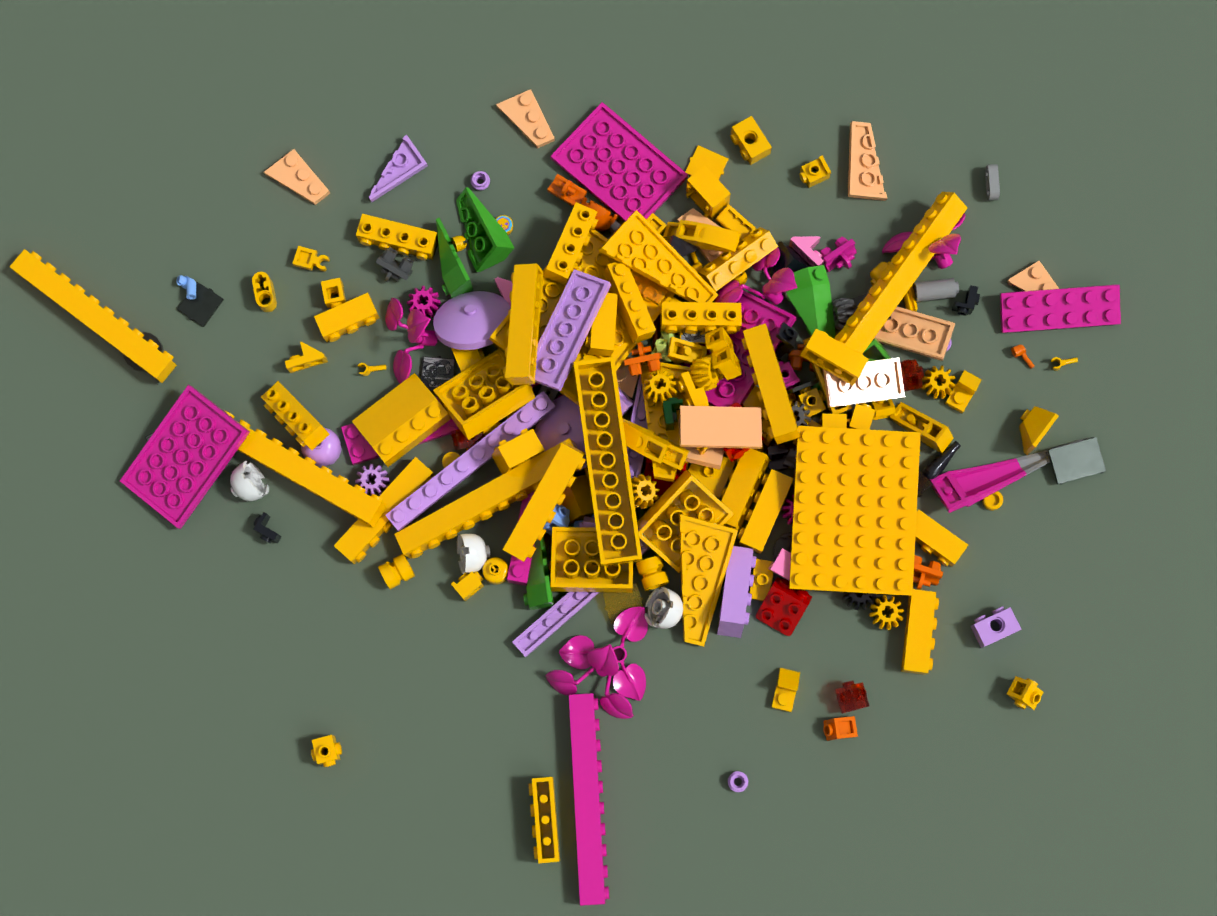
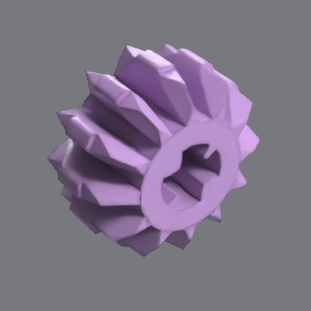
(364, 480)

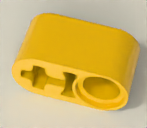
(261, 294)

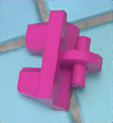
(840, 256)

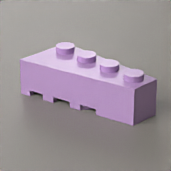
(735, 592)

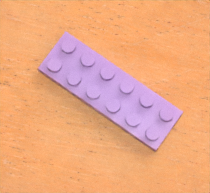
(569, 328)

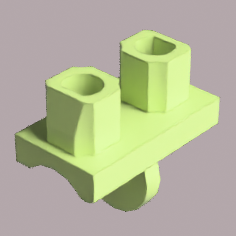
(662, 345)

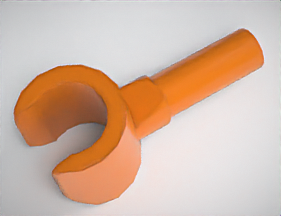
(1020, 350)

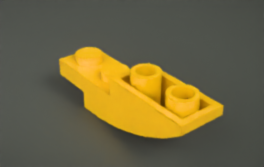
(704, 235)
(692, 396)
(654, 447)

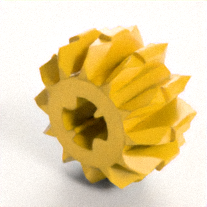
(704, 374)
(660, 380)
(945, 380)
(648, 490)
(890, 606)

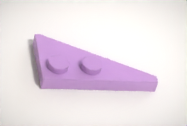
(404, 164)

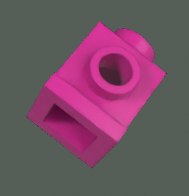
(792, 379)

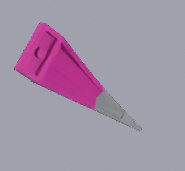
(973, 484)

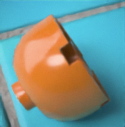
(603, 215)

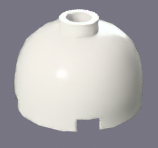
(247, 482)
(472, 552)
(664, 608)

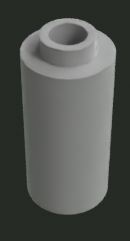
(935, 289)

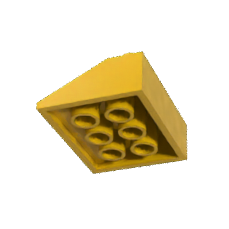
(482, 395)
(401, 419)
(661, 522)
(578, 565)

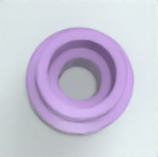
(480, 175)
(742, 776)

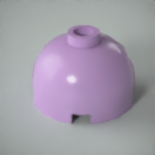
(326, 452)

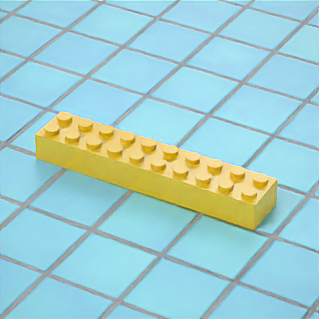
(607, 461)

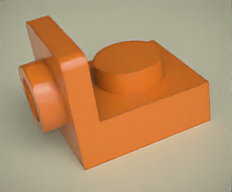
(840, 728)

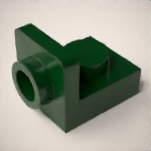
(669, 410)

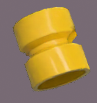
(396, 571)
(652, 573)

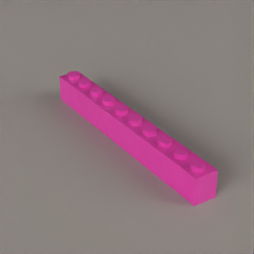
(587, 799)

